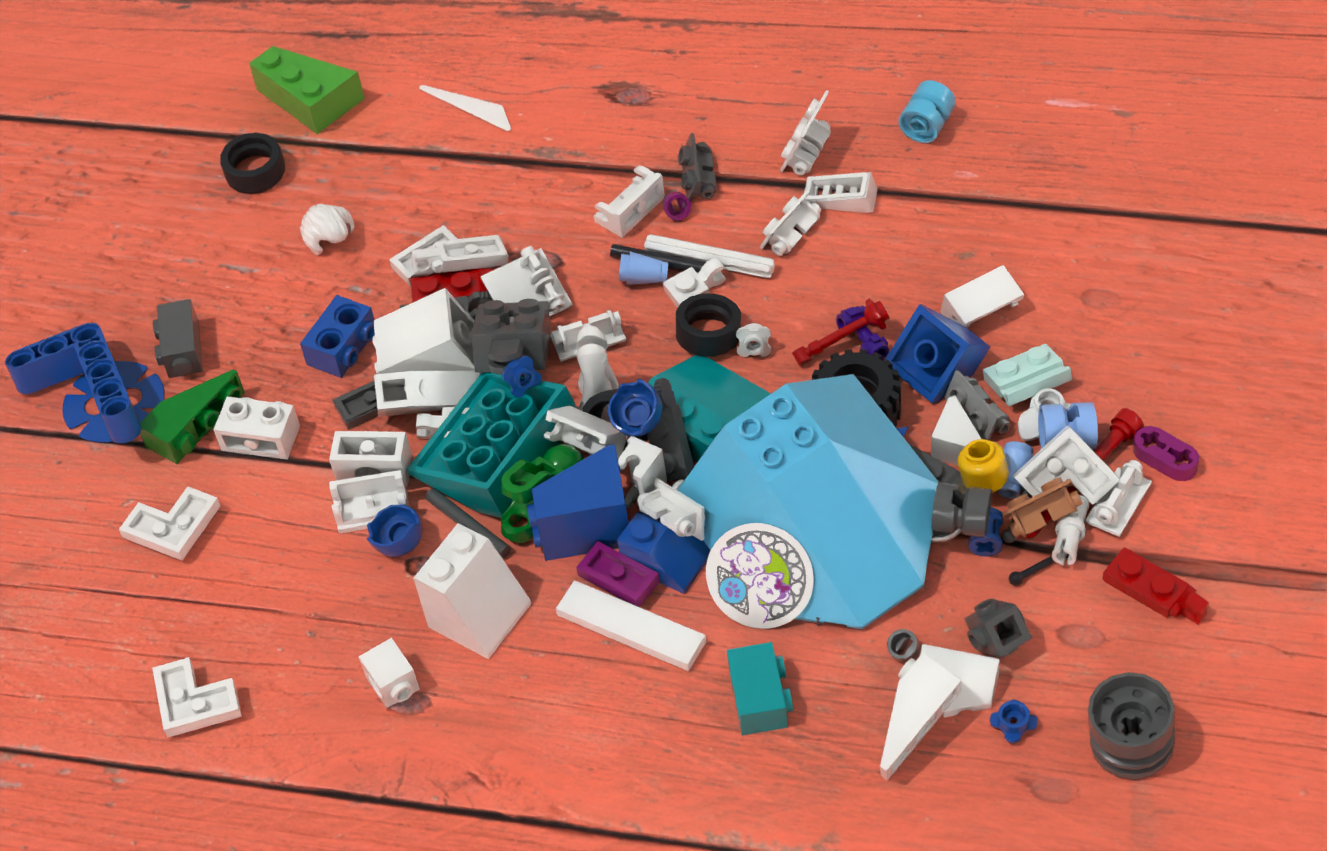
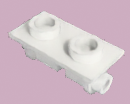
(798, 214)
(566, 336)
(1120, 502)
(673, 509)

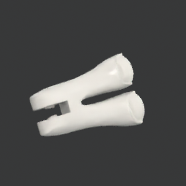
(595, 372)

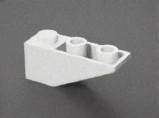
(420, 390)

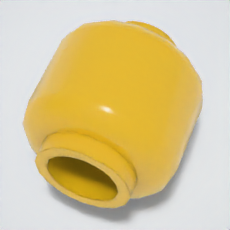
(983, 465)

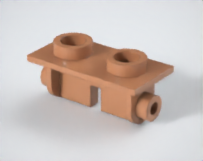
(1028, 511)

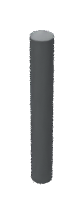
(459, 516)

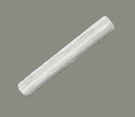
(730, 259)

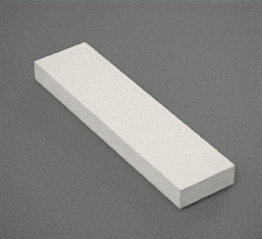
(631, 625)

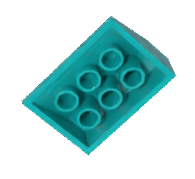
(708, 398)
(488, 441)

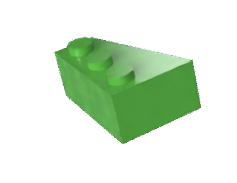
(306, 87)

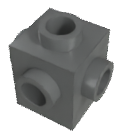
(997, 628)

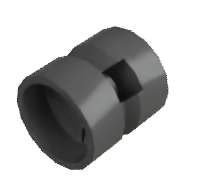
(961, 509)

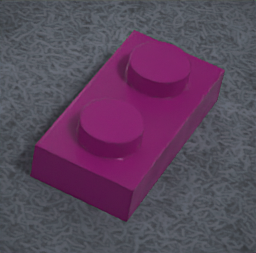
(618, 574)

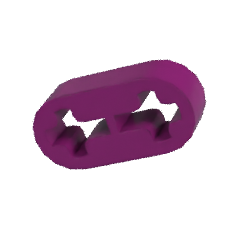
(1166, 453)

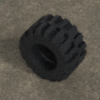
(874, 374)

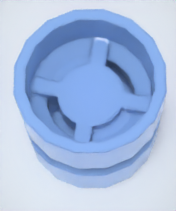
(1078, 416)

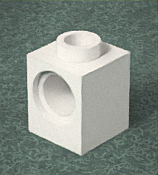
(389, 673)

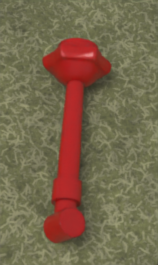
(874, 314)

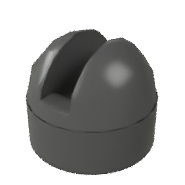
(897, 643)

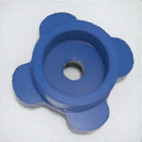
(513, 372)
(1013, 710)

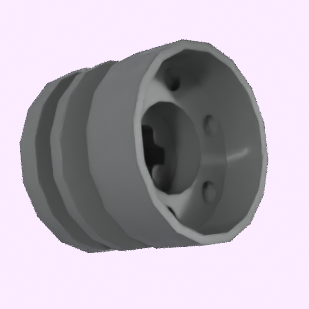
(1131, 725)

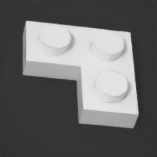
(1070, 459)
(172, 531)
(191, 707)

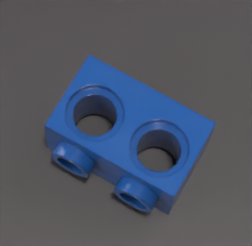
(338, 336)

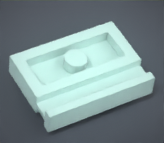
(1027, 374)

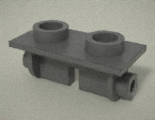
(697, 169)

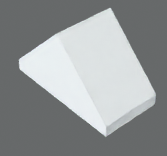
(952, 432)

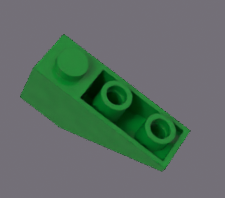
(185, 418)

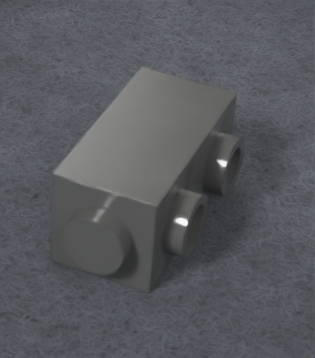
(178, 338)

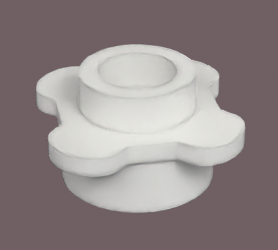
(756, 333)

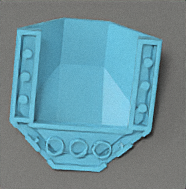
(834, 478)

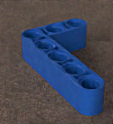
(72, 354)

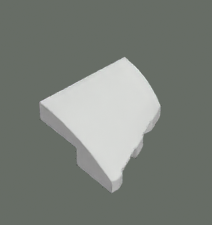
(977, 677)

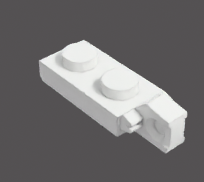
(460, 255)

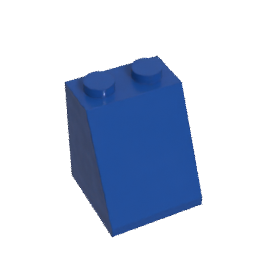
(579, 507)

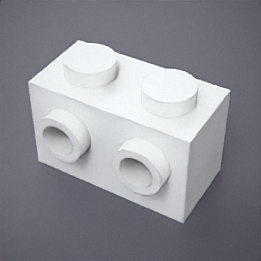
(257, 427)

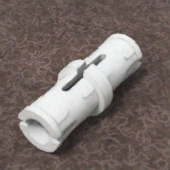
(1069, 534)

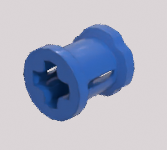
(991, 544)

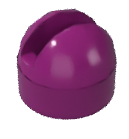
(683, 203)

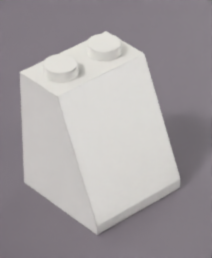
(425, 337)
(470, 592)

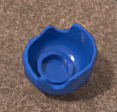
(635, 408)
(395, 530)

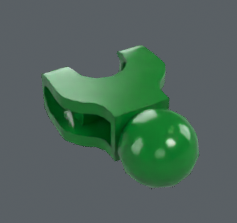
(527, 476)

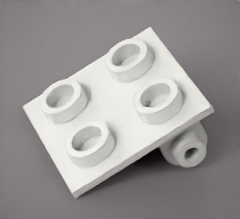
(809, 139)
(528, 279)

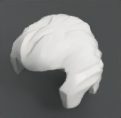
(325, 223)

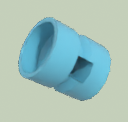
(927, 111)

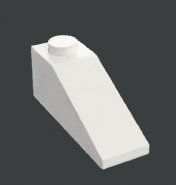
(920, 700)

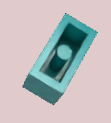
(758, 688)

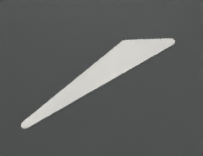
(482, 109)

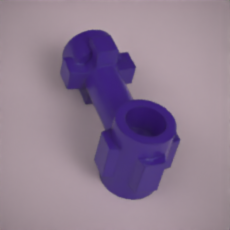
(870, 341)

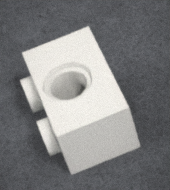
(369, 453)

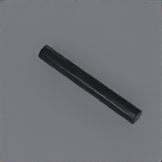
(674, 262)

